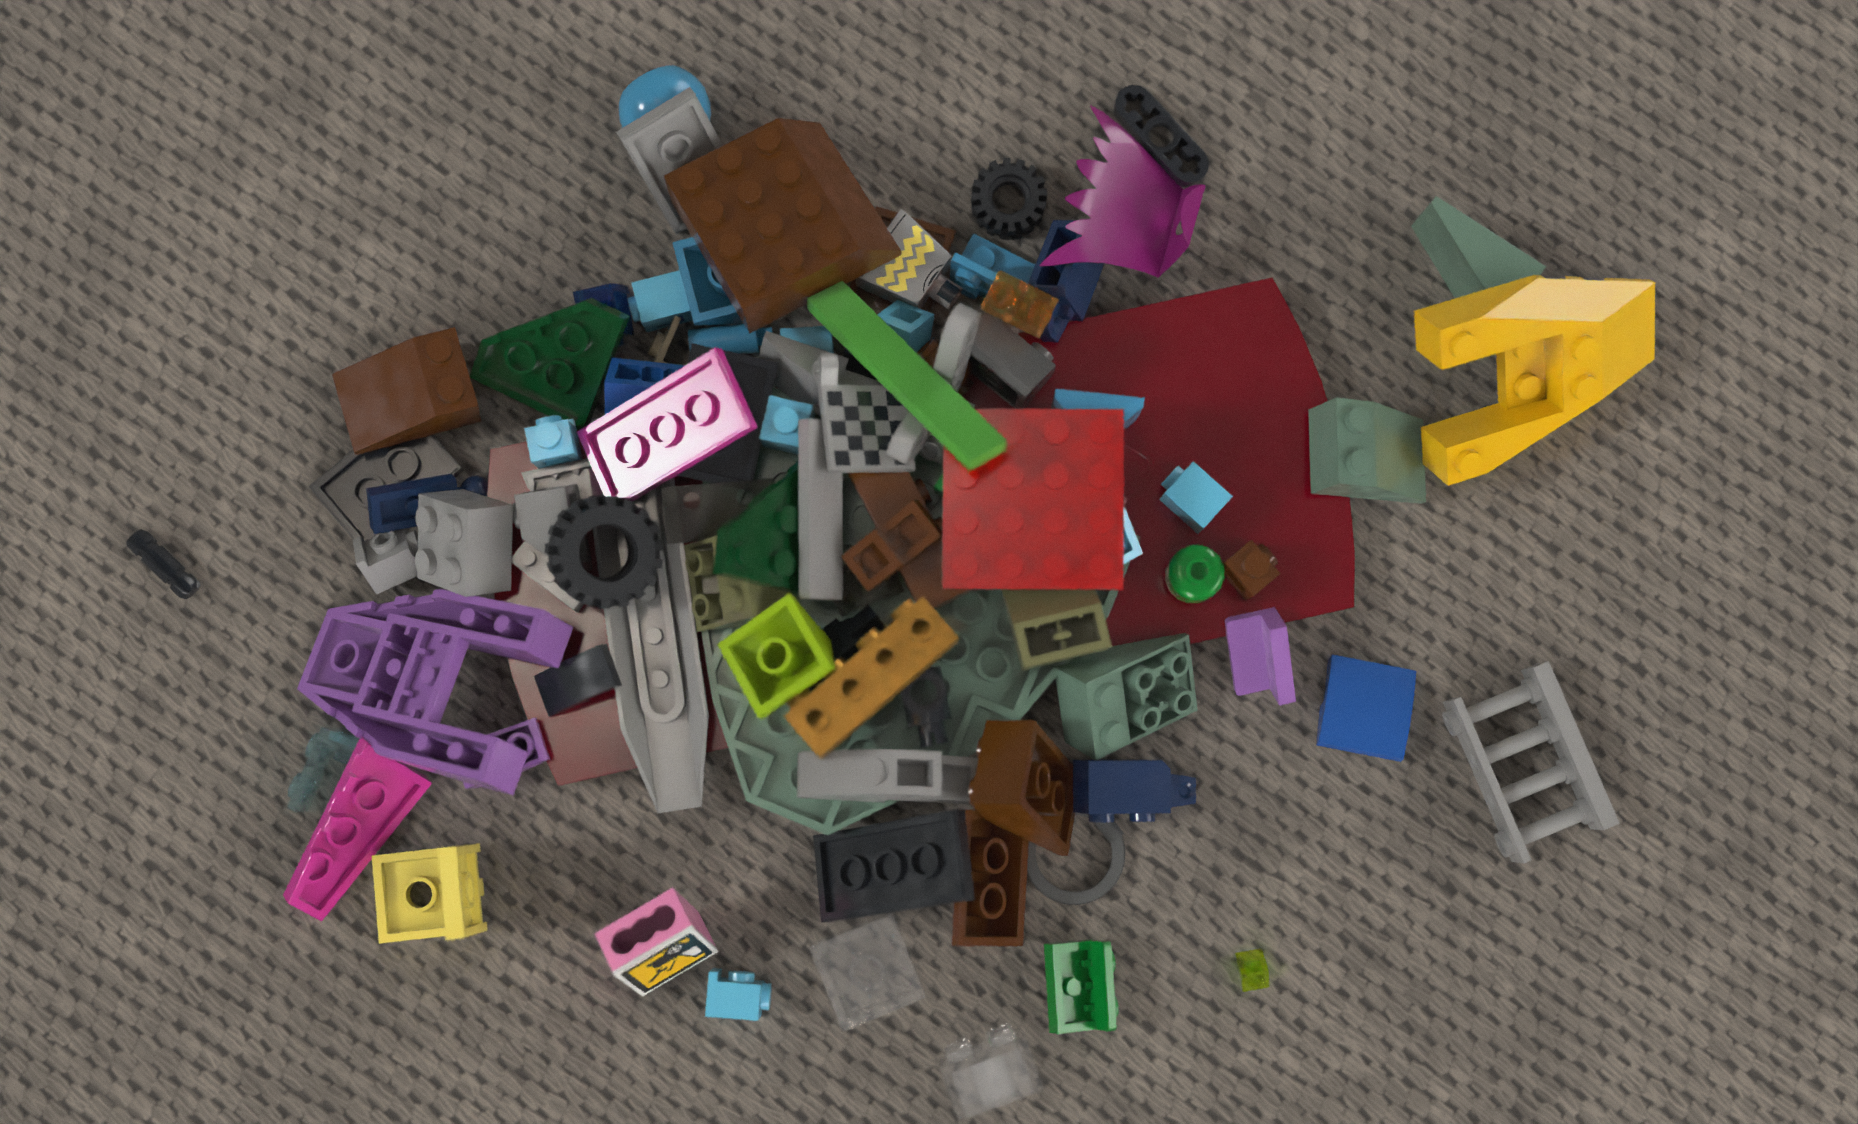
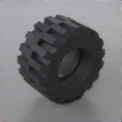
(642, 555)

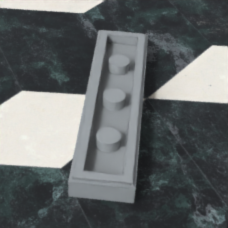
(818, 518)

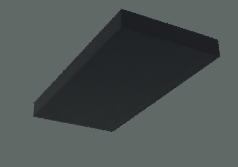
(894, 866)

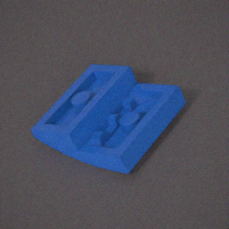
(1366, 708)

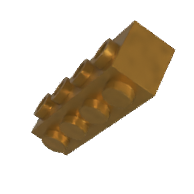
(871, 677)

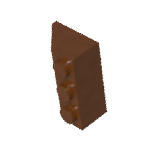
(999, 887)

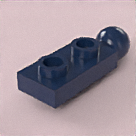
(395, 505)

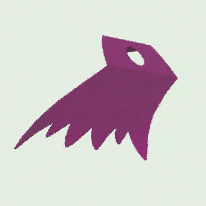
(1130, 210)

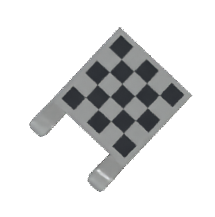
(857, 422)

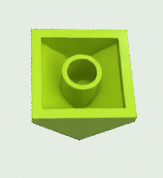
(778, 655)

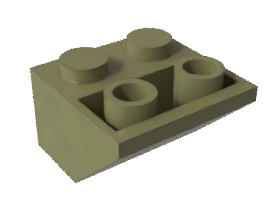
(720, 600)
(1055, 625)

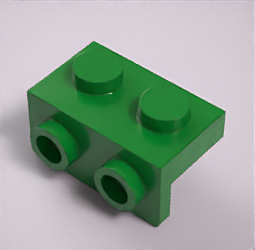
(1080, 986)

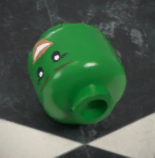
(1194, 574)

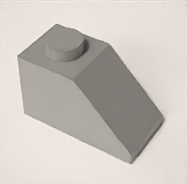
(538, 510)

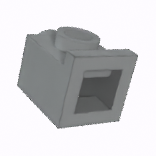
(387, 558)

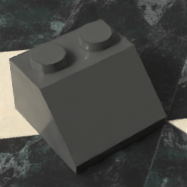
(1009, 362)

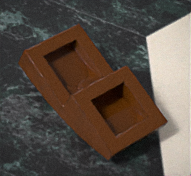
(892, 545)

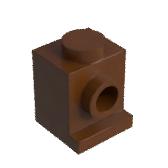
(1251, 569)

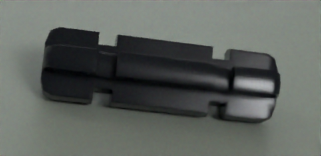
(163, 564)

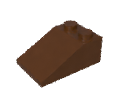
(407, 392)
(1024, 784)

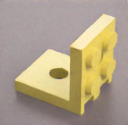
(455, 889)

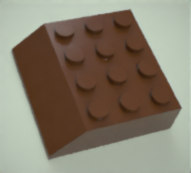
(779, 218)

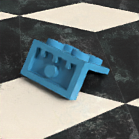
(981, 263)

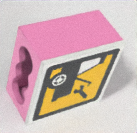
(656, 942)

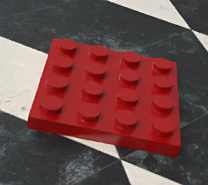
(1042, 508)

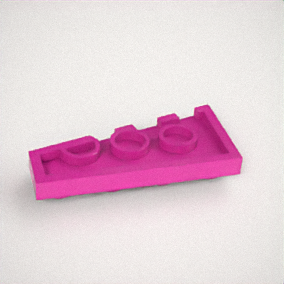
(355, 824)

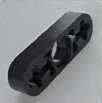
(1162, 118)

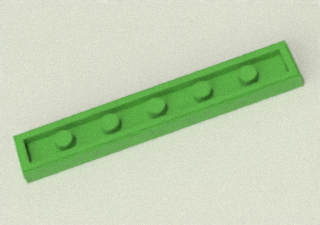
(906, 375)

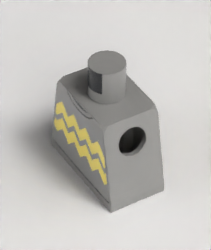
(916, 272)

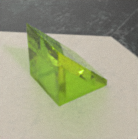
(1252, 970)

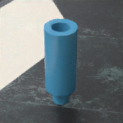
(729, 338)

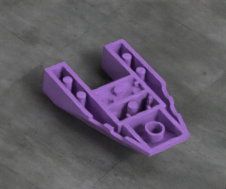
(395, 665)

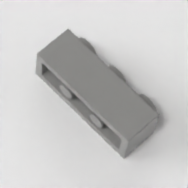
(534, 565)

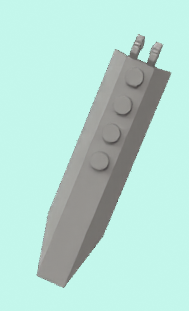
(658, 665)

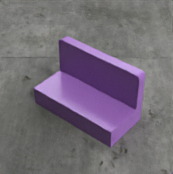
(1260, 654)

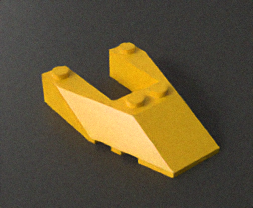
(1556, 356)

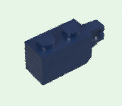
(1067, 282)
(1129, 788)

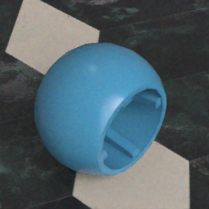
(655, 89)

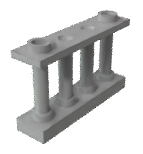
(1573, 766)

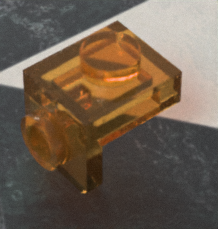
(1019, 304)

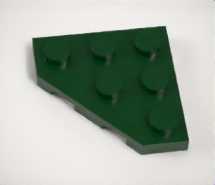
(554, 359)
(764, 539)

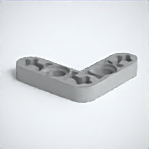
(951, 366)

